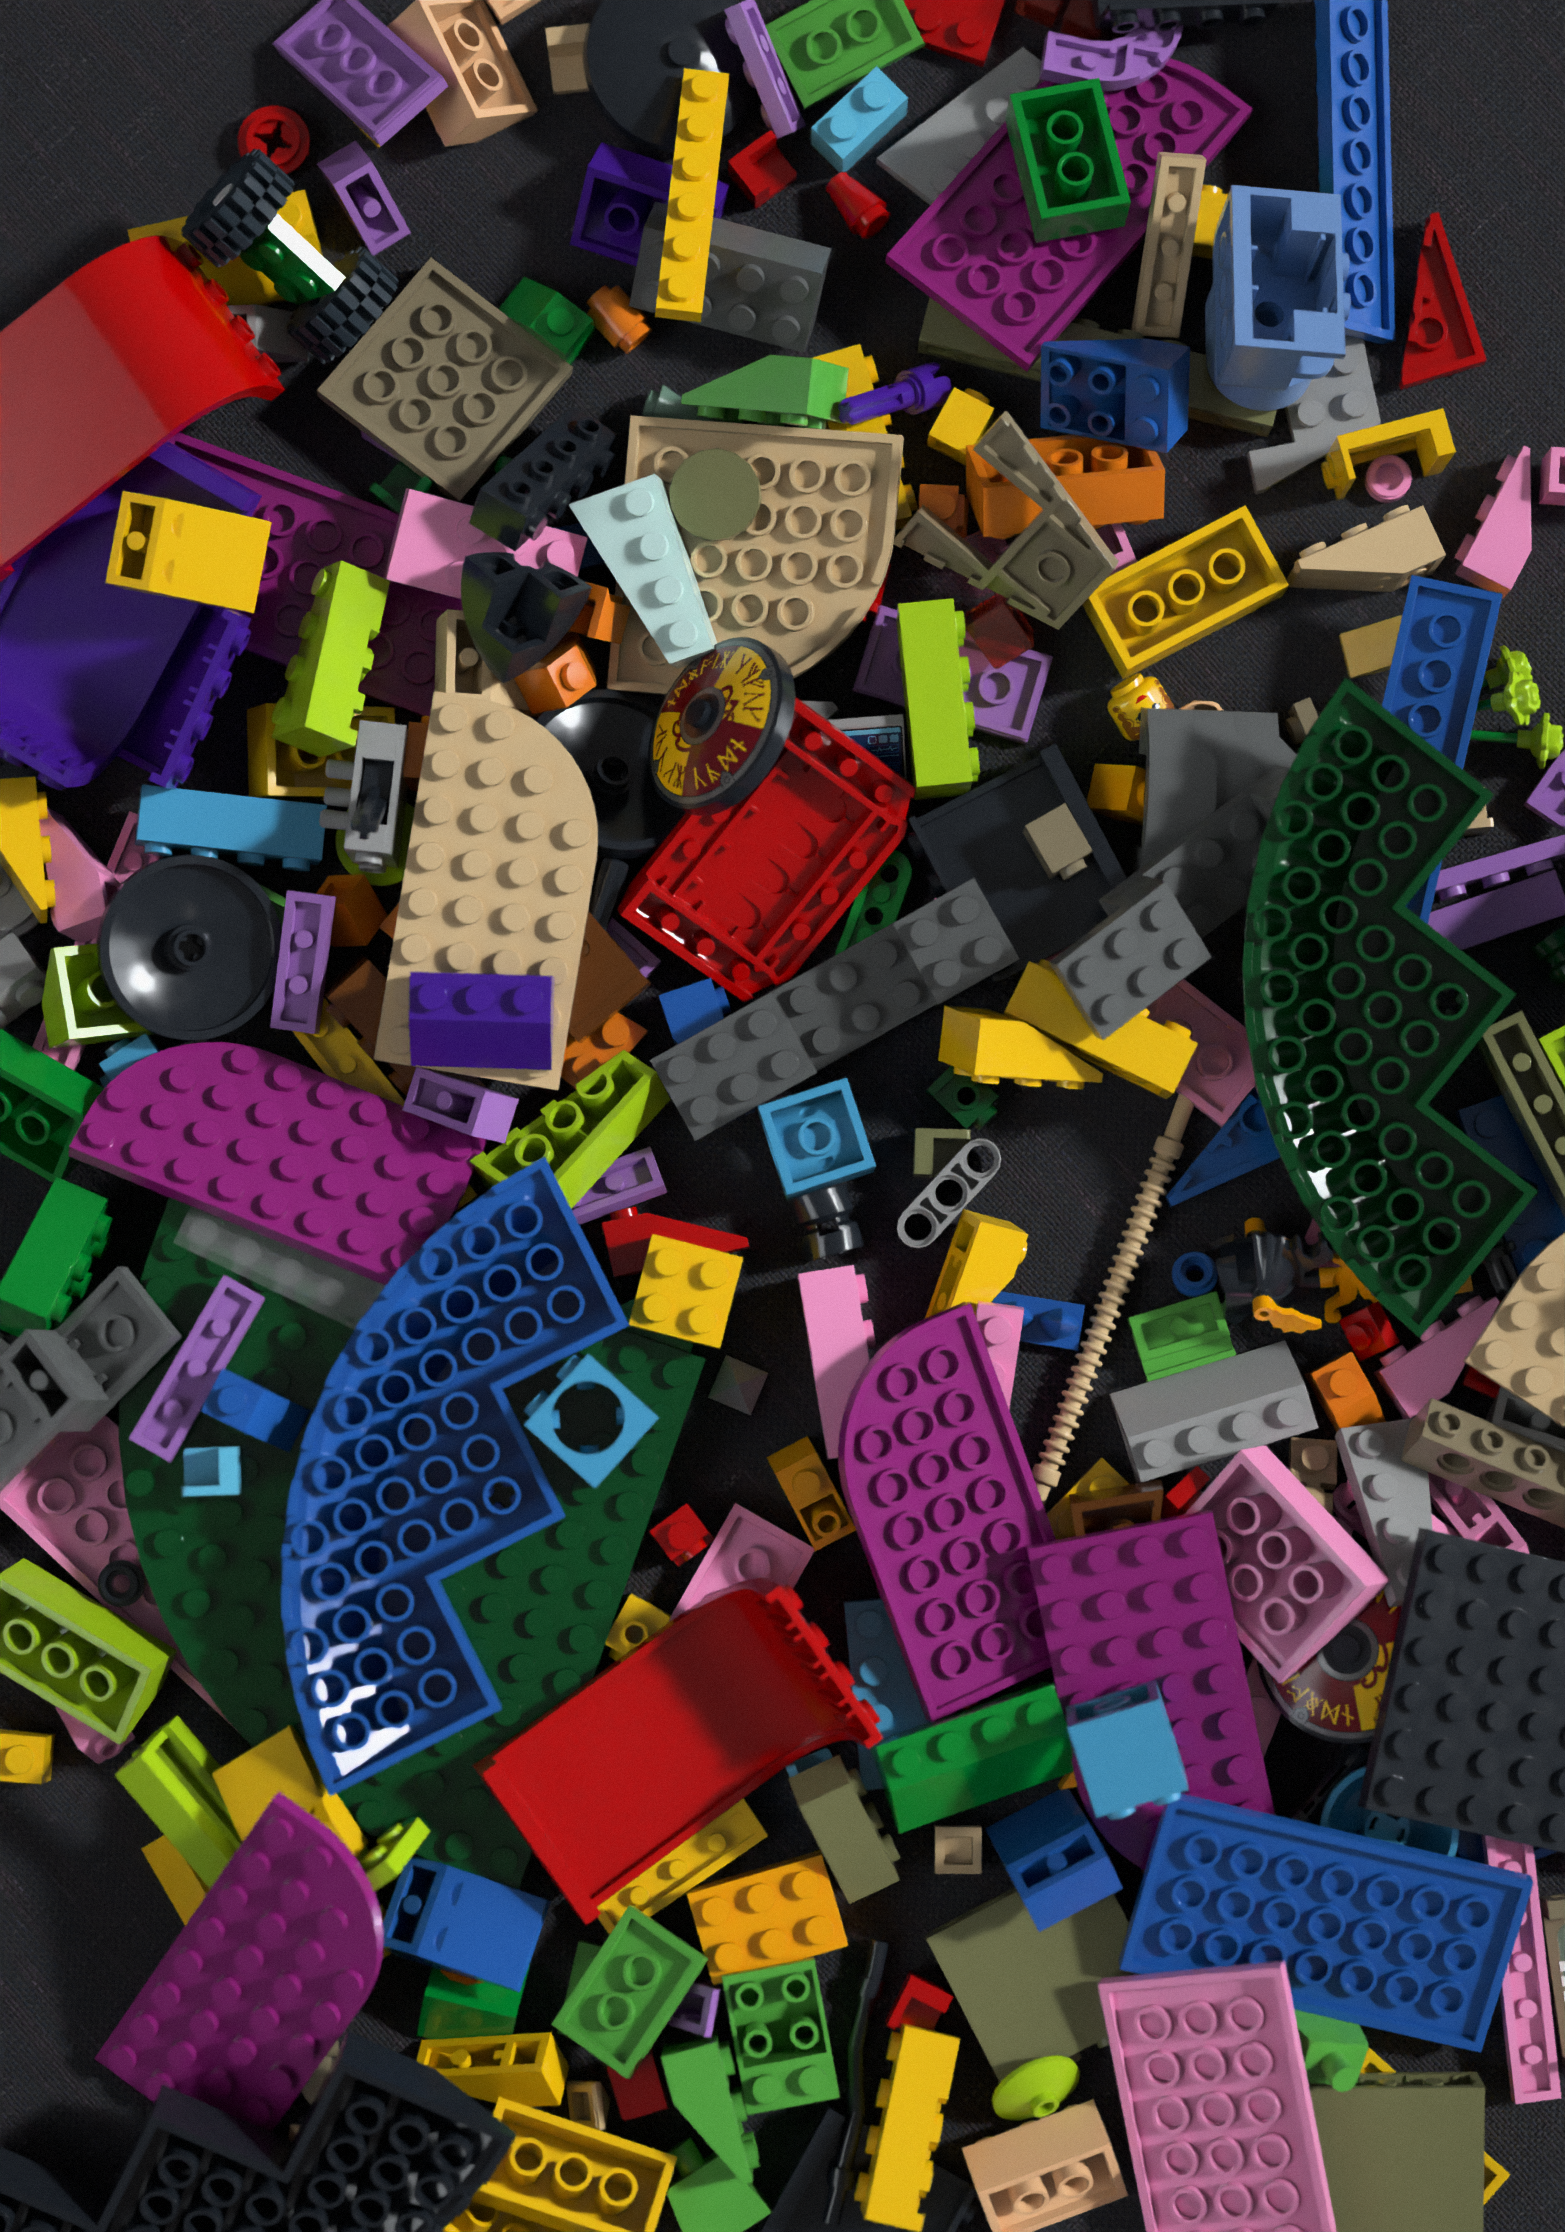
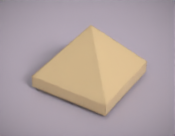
(588, 2103)

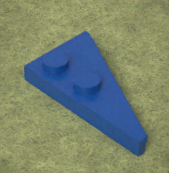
(1235, 1150)

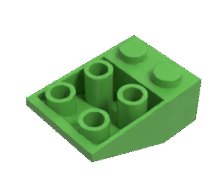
(775, 393)
(780, 2036)
(704, 2094)

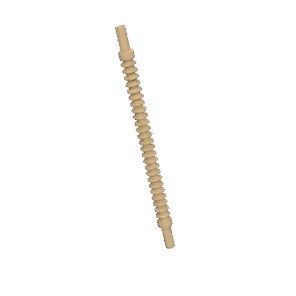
(1167, 1148)

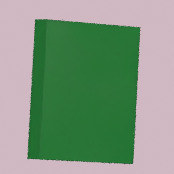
(467, 2010)

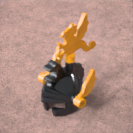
(1274, 1272)

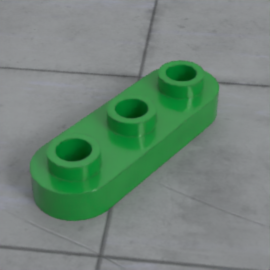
(878, 896)

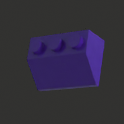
(619, 199)
(481, 1020)

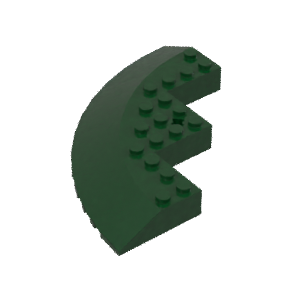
(1350, 1015)

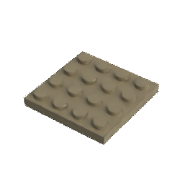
(444, 381)

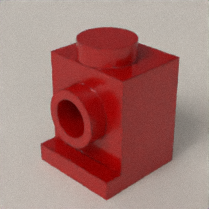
(682, 1535)

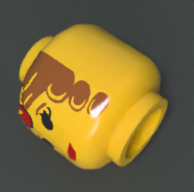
(1130, 697)

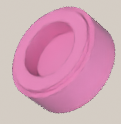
(1388, 478)

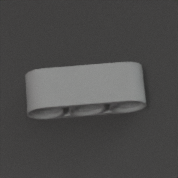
(938, 1213)

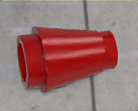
(859, 207)

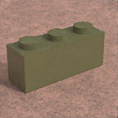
(846, 1828)

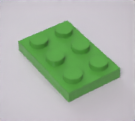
(840, 42)
(629, 1991)

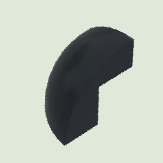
(517, 610)

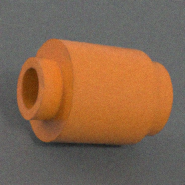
(616, 320)

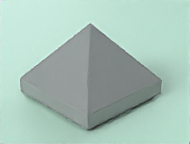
(738, 1385)

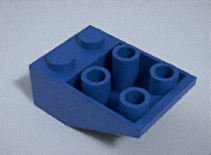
(1116, 390)
(1053, 1858)
(463, 1923)

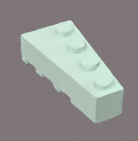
(650, 562)

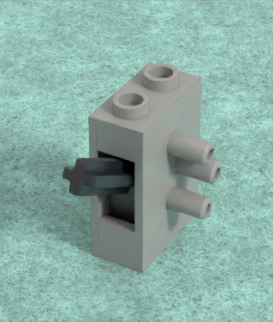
(375, 797)

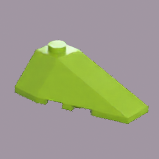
(77, 1002)

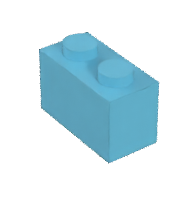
(859, 120)

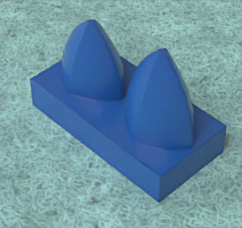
(1047, 1320)

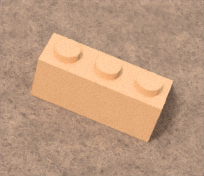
(470, 54)
(1045, 2170)

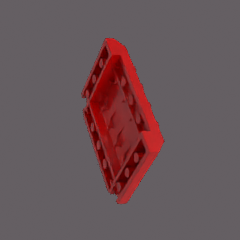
(773, 874)

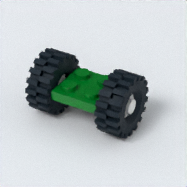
(243, 219)

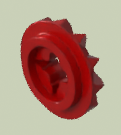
(264, 124)

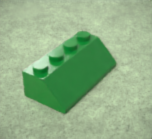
(974, 1756)

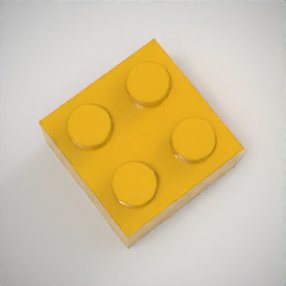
(686, 1291)

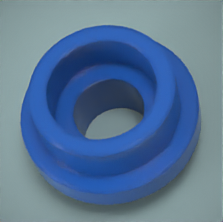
(1199, 1262)

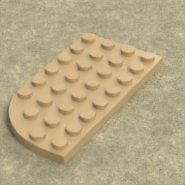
(493, 868)

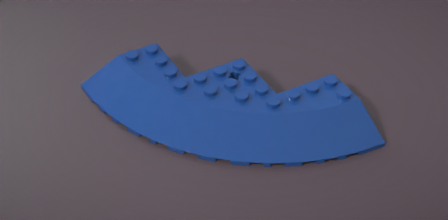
(405, 1470)

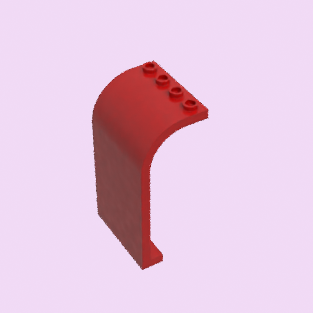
(109, 377)
(673, 1738)

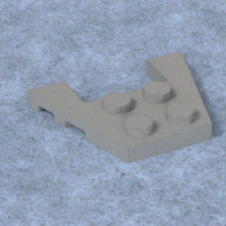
(1328, 408)

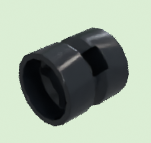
(821, 1208)

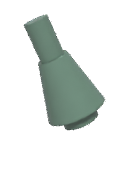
(668, 405)

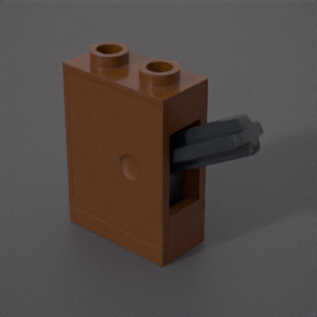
(605, 973)

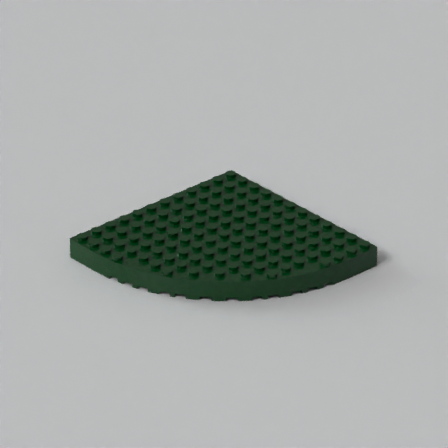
(529, 1609)

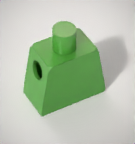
(1331, 2050)
(711, 2195)

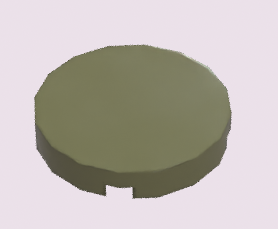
(715, 494)

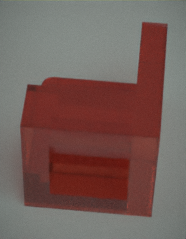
(999, 630)

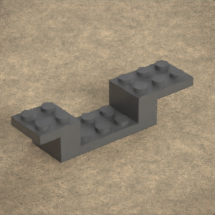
(1166, 911)
(834, 1009)
(80, 1370)

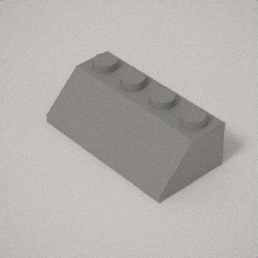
(1213, 1411)

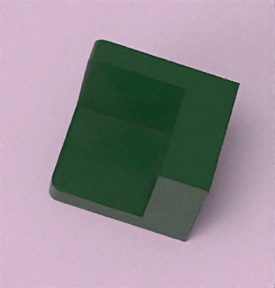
(393, 488)

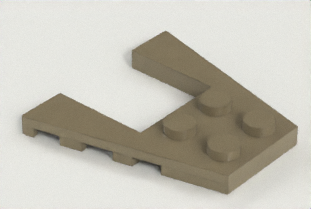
(1049, 564)

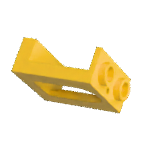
(1423, 432)

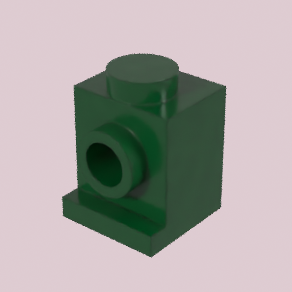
(945, 1092)

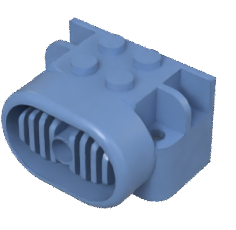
(1275, 295)

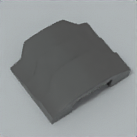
(1199, 765)

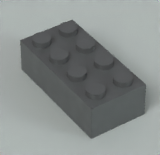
(754, 281)

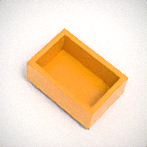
(767, 1916)

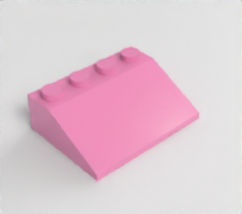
(1285, 1562)

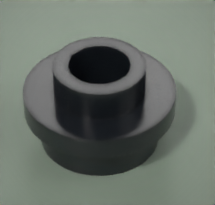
(106, 1583)

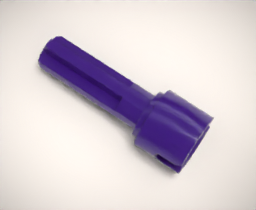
(913, 391)

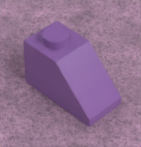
(364, 197)
(460, 1105)

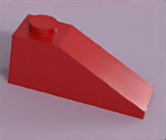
(630, 1236)

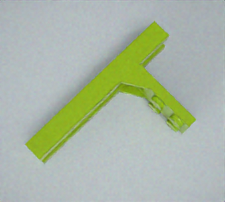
(179, 1793)

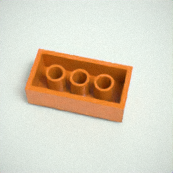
(1102, 477)

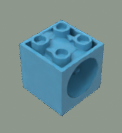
(816, 1139)
(590, 1462)
(1126, 1750)

